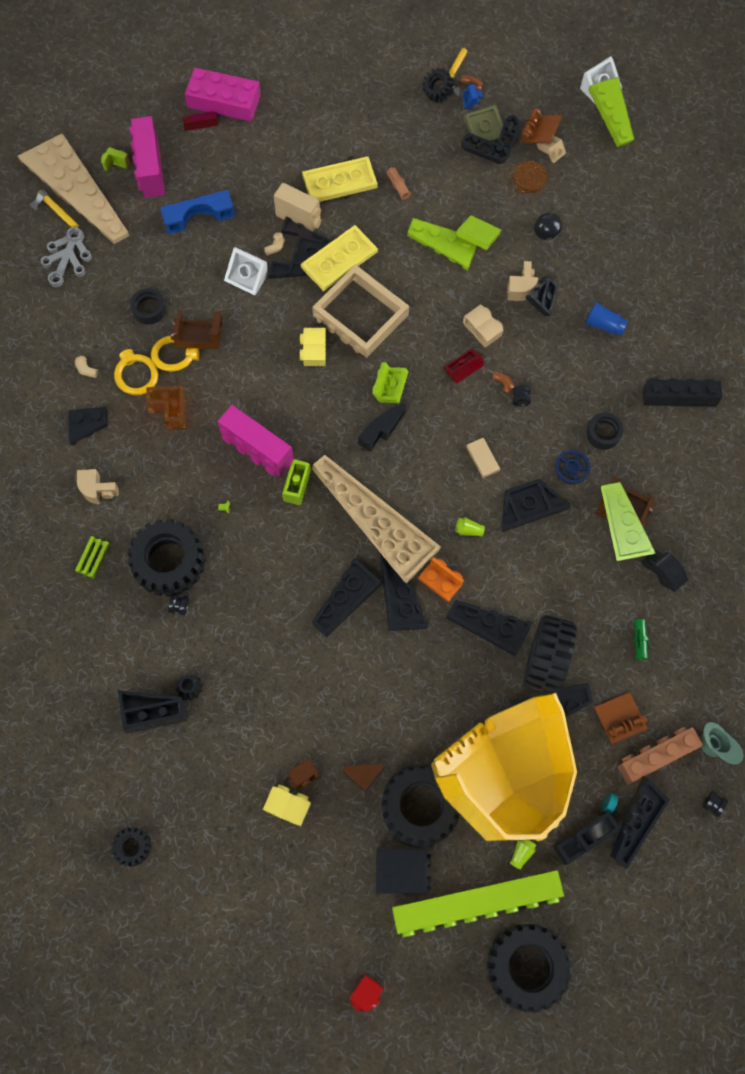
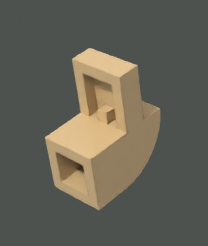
(521, 285)
(91, 488)

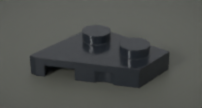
(543, 295)
(86, 422)

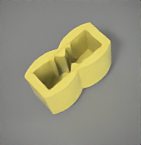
(313, 347)
(286, 805)

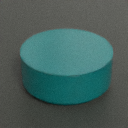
(610, 803)

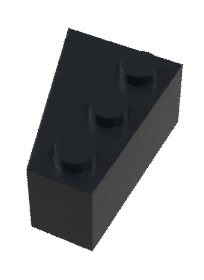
(150, 711)

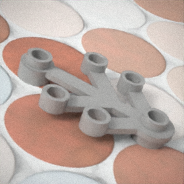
(66, 255)

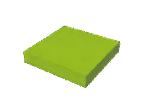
(478, 232)

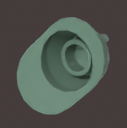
(720, 744)

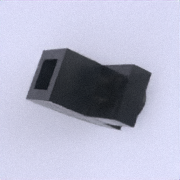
(668, 568)

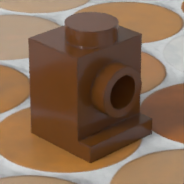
(302, 774)

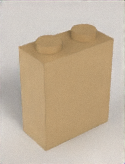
(297, 206)

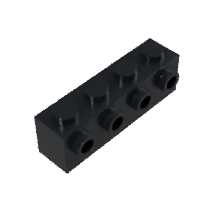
(682, 392)

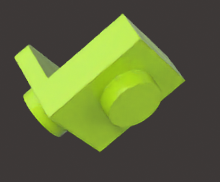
(115, 157)

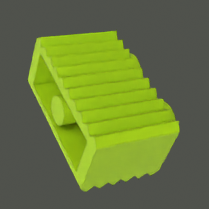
(296, 482)

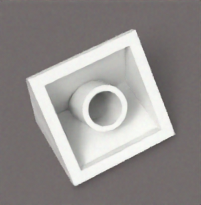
(601, 72)
(246, 271)

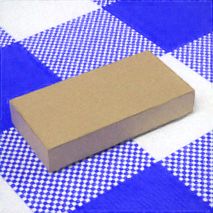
(483, 458)

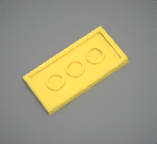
(340, 179)
(339, 257)

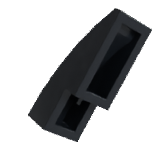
(381, 427)
(587, 838)

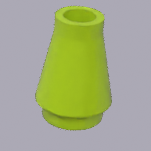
(469, 528)
(523, 851)

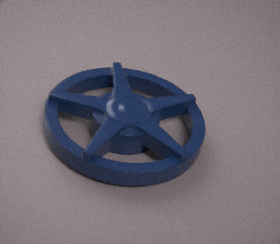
(572, 467)

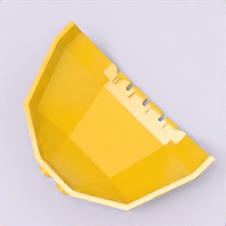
(512, 772)

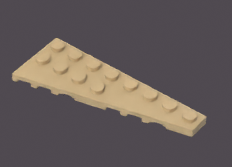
(66, 175)
(393, 535)

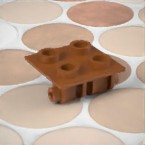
(540, 128)
(621, 718)

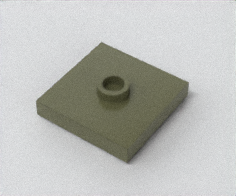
(485, 123)

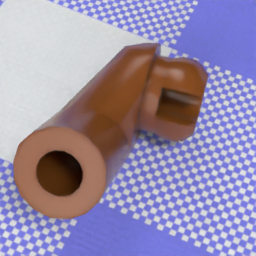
(472, 80)
(506, 380)

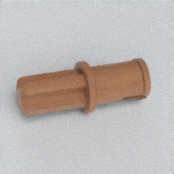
(398, 183)

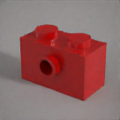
(366, 994)

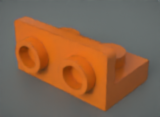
(441, 579)

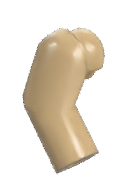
(277, 244)
(83, 369)

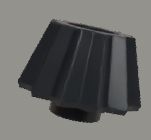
(189, 687)

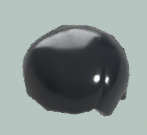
(548, 226)

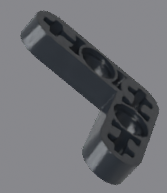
(499, 147)

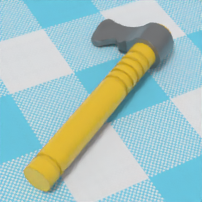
(454, 68)
(42, 197)

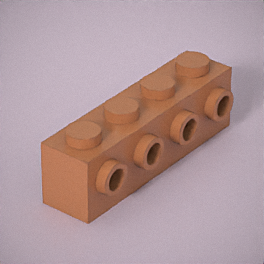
(660, 755)

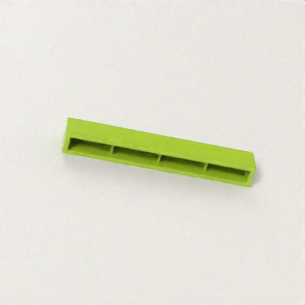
(477, 902)

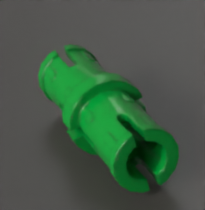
(640, 639)

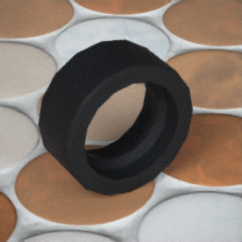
(145, 294)
(600, 443)

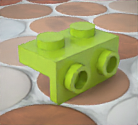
(389, 384)

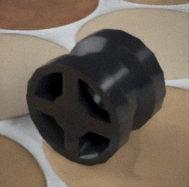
(521, 395)
(178, 604)
(715, 803)

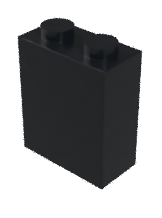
(402, 871)

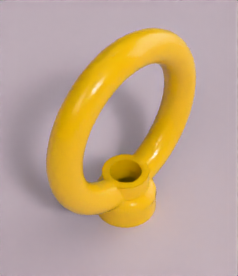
(191, 354)
(128, 358)

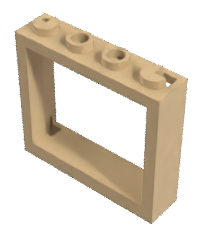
(377, 290)

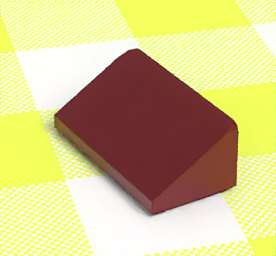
(200, 120)
(464, 365)

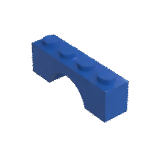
(178, 214)

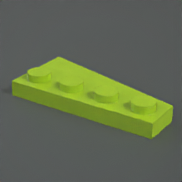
(612, 108)
(443, 242)
(625, 527)

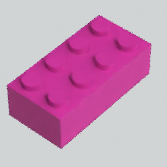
(223, 94)
(146, 157)
(255, 441)

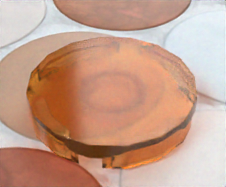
(530, 177)

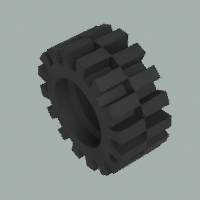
(439, 74)
(118, 846)

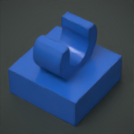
(471, 96)

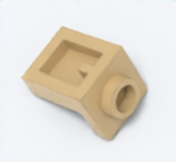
(554, 149)

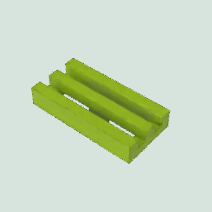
(92, 540)

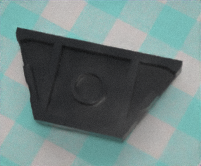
(530, 503)

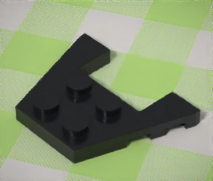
(306, 246)

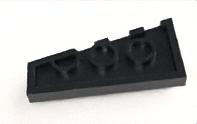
(353, 589)
(400, 601)
(495, 628)
(571, 698)
(639, 821)

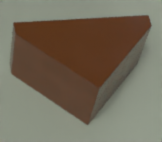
(363, 774)

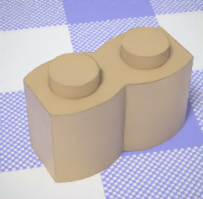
(483, 325)

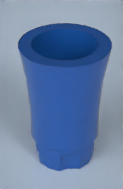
(606, 320)

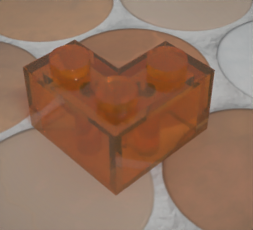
(171, 402)

